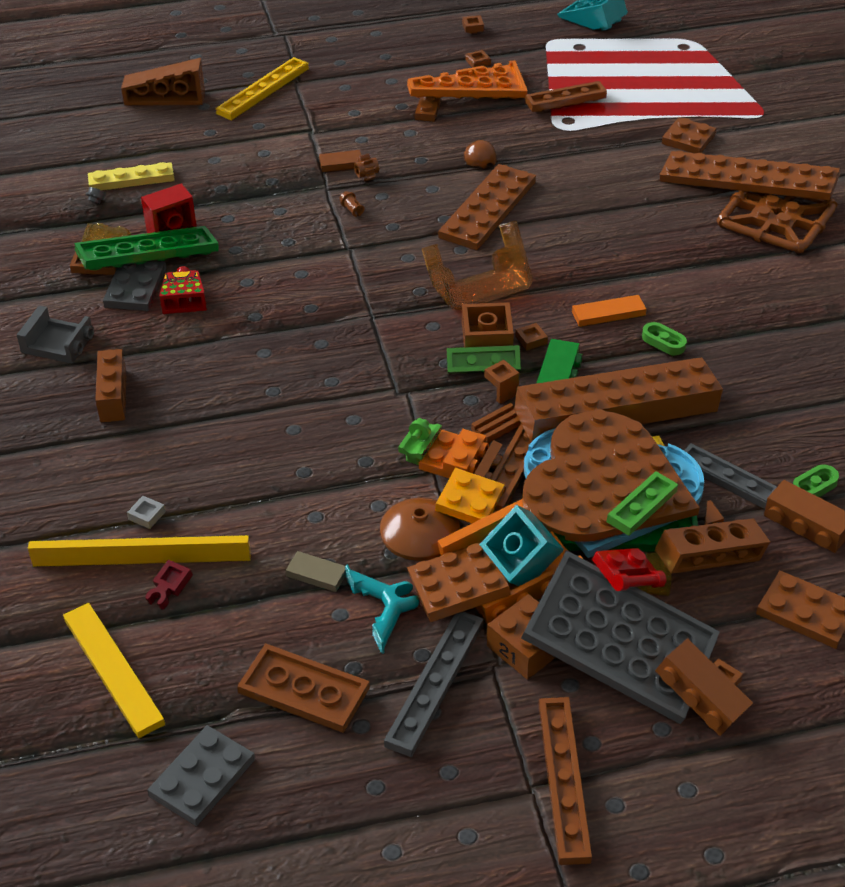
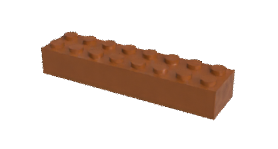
(638, 393)

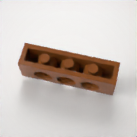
(712, 545)

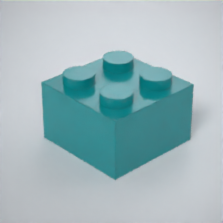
(521, 546)

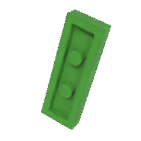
(480, 358)
(642, 503)

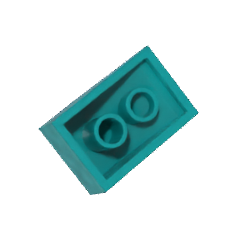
(595, 13)

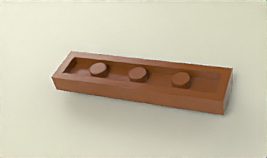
(565, 96)

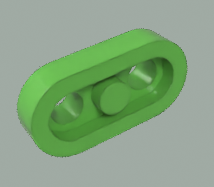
(664, 338)
(818, 480)

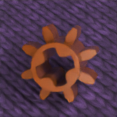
(366, 167)

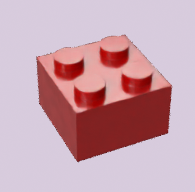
(169, 209)

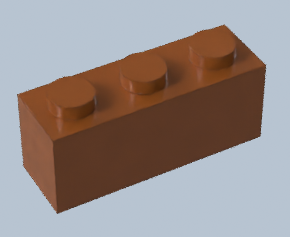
(111, 385)
(807, 515)
(703, 687)

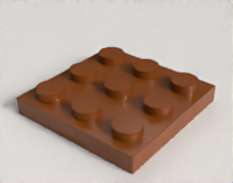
(457, 582)

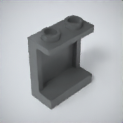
(54, 337)

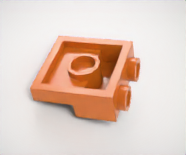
(453, 452)

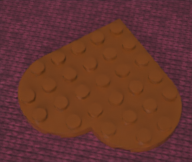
(592, 469)

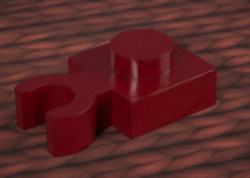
(169, 581)

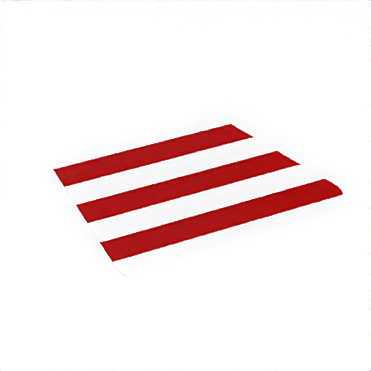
(644, 82)

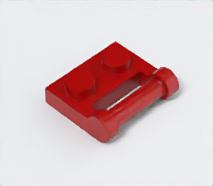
(628, 569)

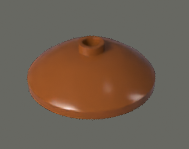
(414, 527)

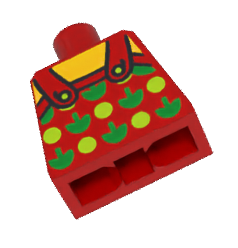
(182, 292)

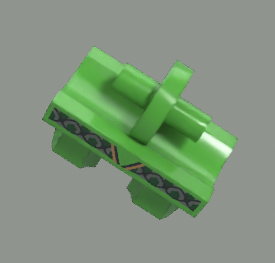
(419, 440)

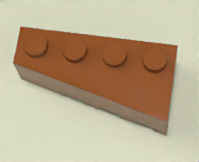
(166, 85)

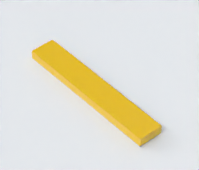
(262, 88)
(114, 670)

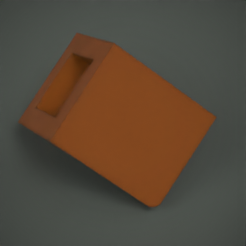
(504, 378)

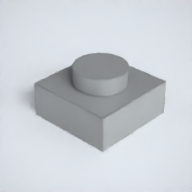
(146, 512)

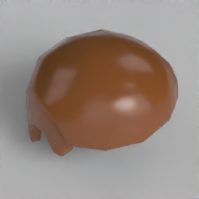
(480, 154)

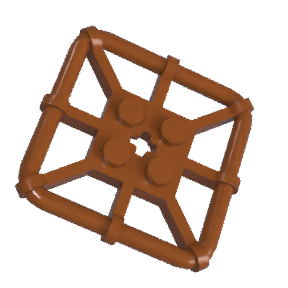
(788, 217)

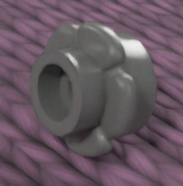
(96, 195)

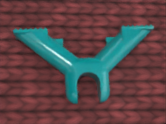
(391, 598)

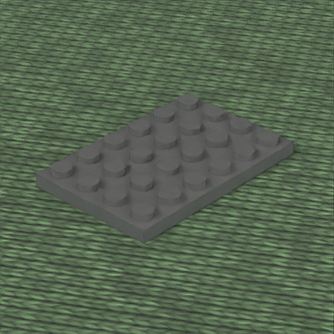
(614, 633)

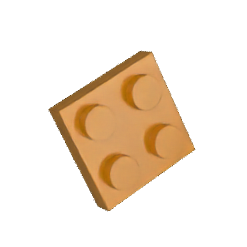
(469, 496)

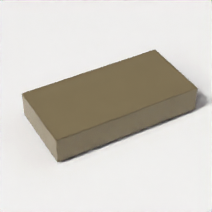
(316, 571)

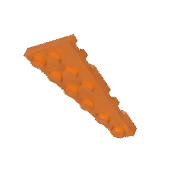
(472, 82)

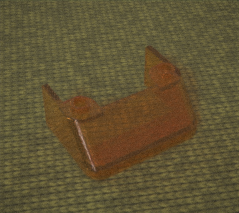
(509, 275)

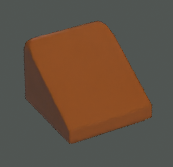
(712, 514)

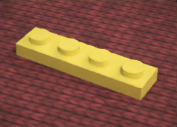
(131, 176)

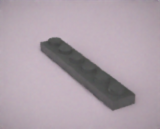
(433, 684)

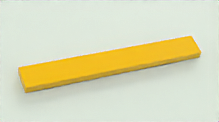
(139, 550)

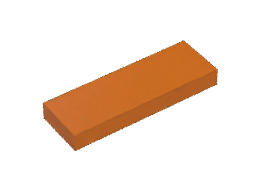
(608, 310)

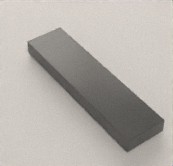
(731, 477)

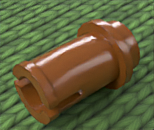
(349, 201)

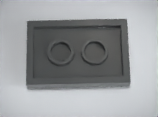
(135, 286)
(201, 775)

